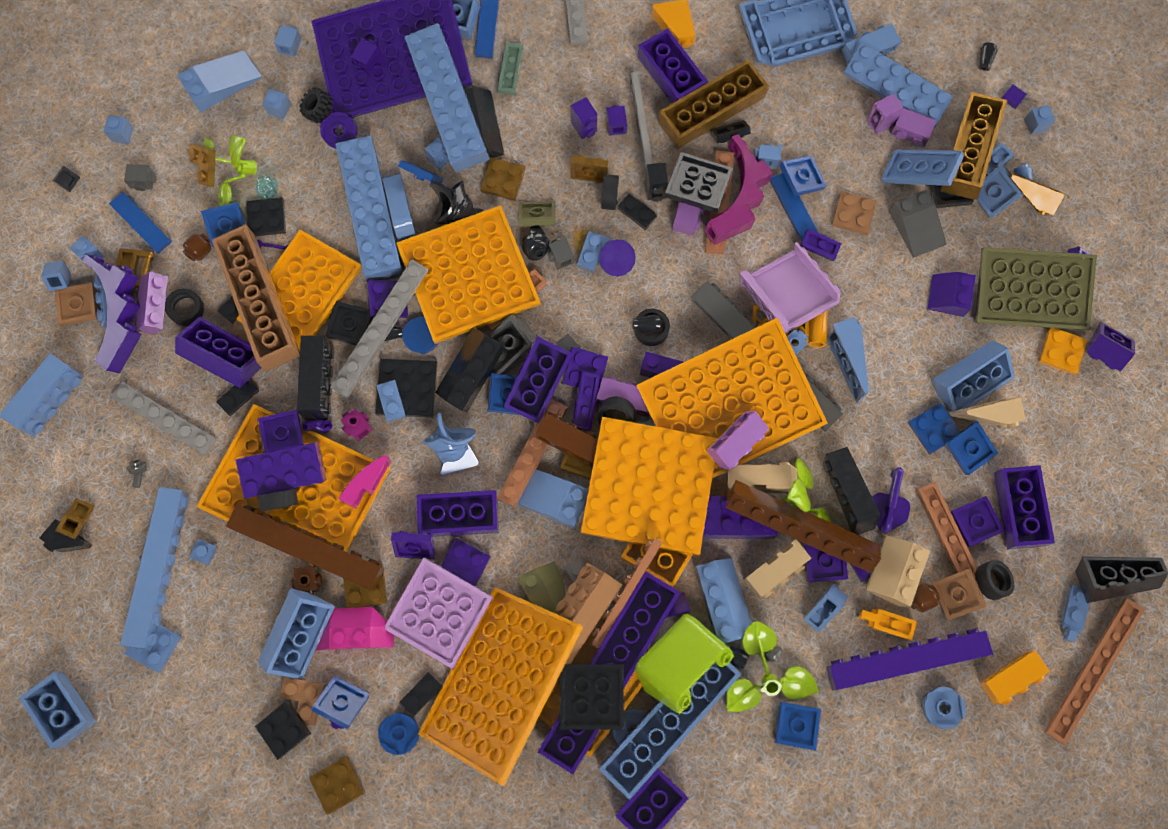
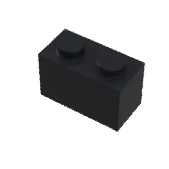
(656, 181)

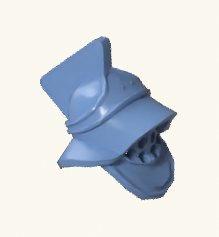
(452, 447)

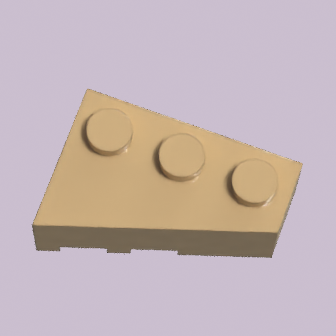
(764, 477)
(777, 570)

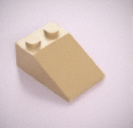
(999, 412)

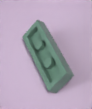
(510, 69)

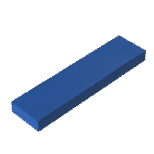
(487, 29)
(793, 206)
(140, 222)

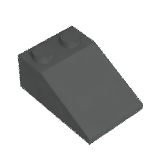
(918, 223)
(517, 339)

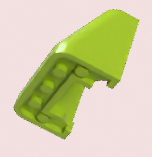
(680, 661)

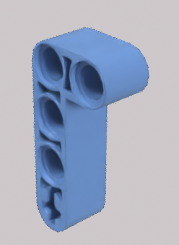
(399, 207)

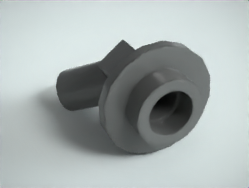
(137, 468)
(773, 654)

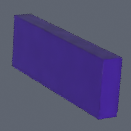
(585, 400)

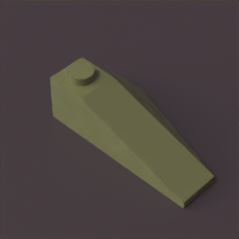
(544, 586)

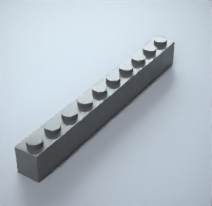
(734, 323)

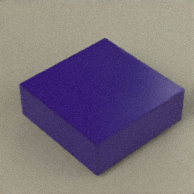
(1014, 96)

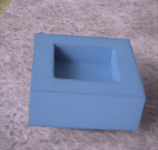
(203, 552)

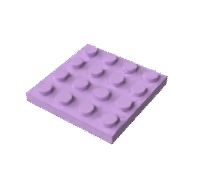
(438, 612)

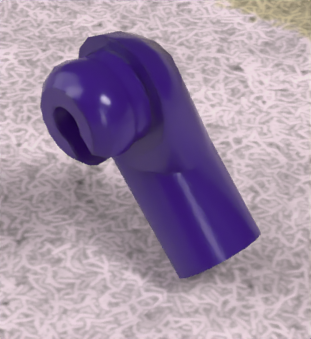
(318, 425)

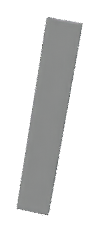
(640, 119)

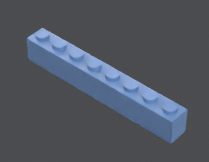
(155, 569)

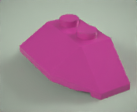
(355, 630)

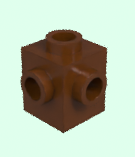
(306, 573)

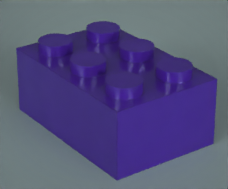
(652, 804)

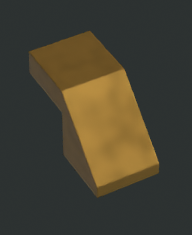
(75, 518)

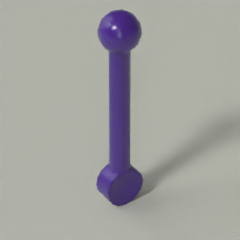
(260, 243)

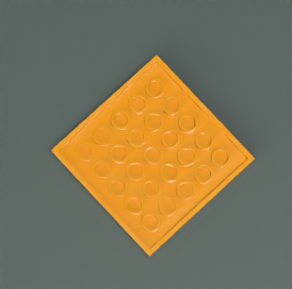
(472, 274)
(649, 486)

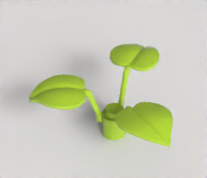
(243, 167)
(798, 494)
(795, 685)

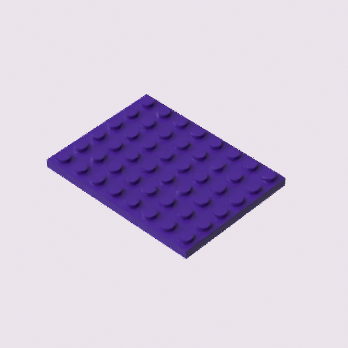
(394, 74)

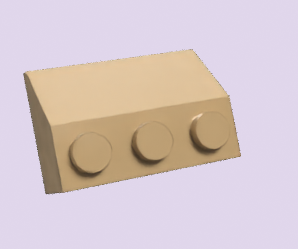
(898, 571)

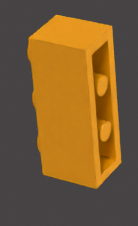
(1015, 678)

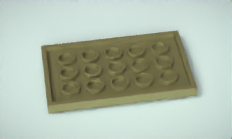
(1035, 288)

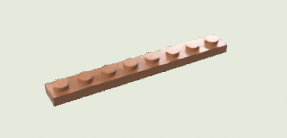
(1094, 671)

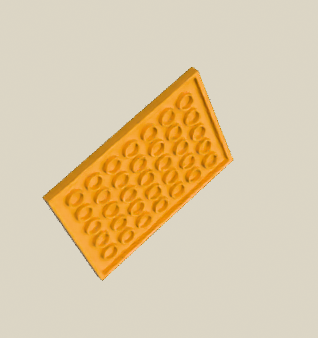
(738, 376)
(318, 504)
(500, 684)

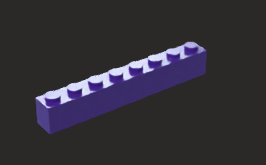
(908, 660)

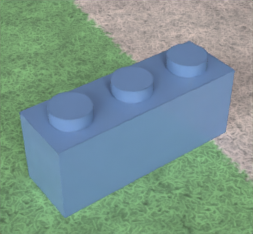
(883, 40)

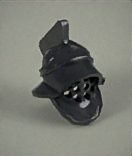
(453, 203)

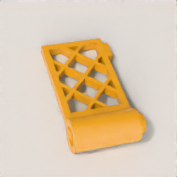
(815, 329)

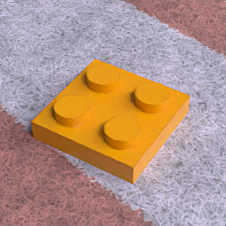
(1063, 350)

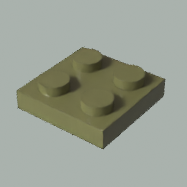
(537, 214)

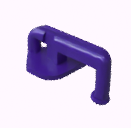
(893, 509)

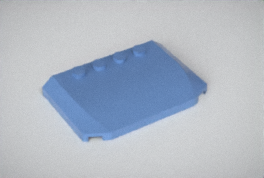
(796, 28)

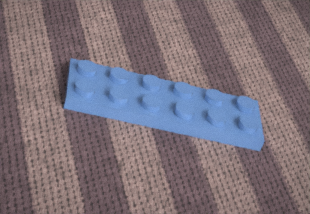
(888, 78)

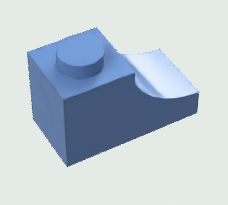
(826, 608)

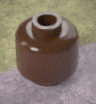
(197, 247)
(925, 598)

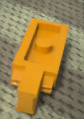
(889, 623)

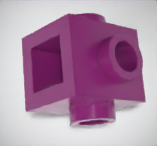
(356, 424)

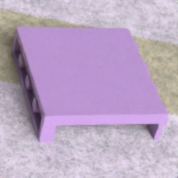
(791, 289)

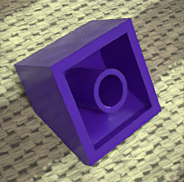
(951, 293)
(1111, 347)

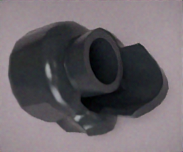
(535, 243)

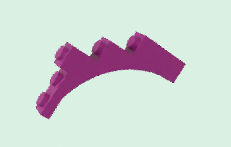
(752, 177)

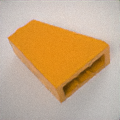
(677, 18)

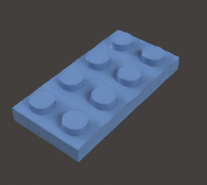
(923, 167)

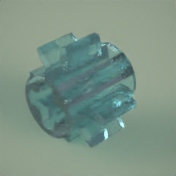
(266, 187)

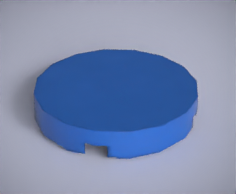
(417, 336)
(405, 733)

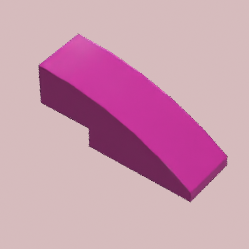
(365, 481)

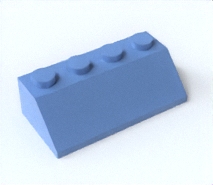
(975, 376)
(723, 599)
(295, 634)

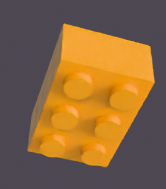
(666, 564)

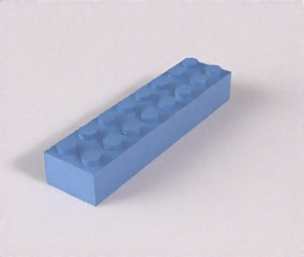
(447, 98)
(369, 209)
(633, 768)

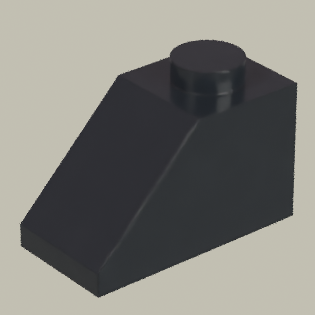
(62, 543)

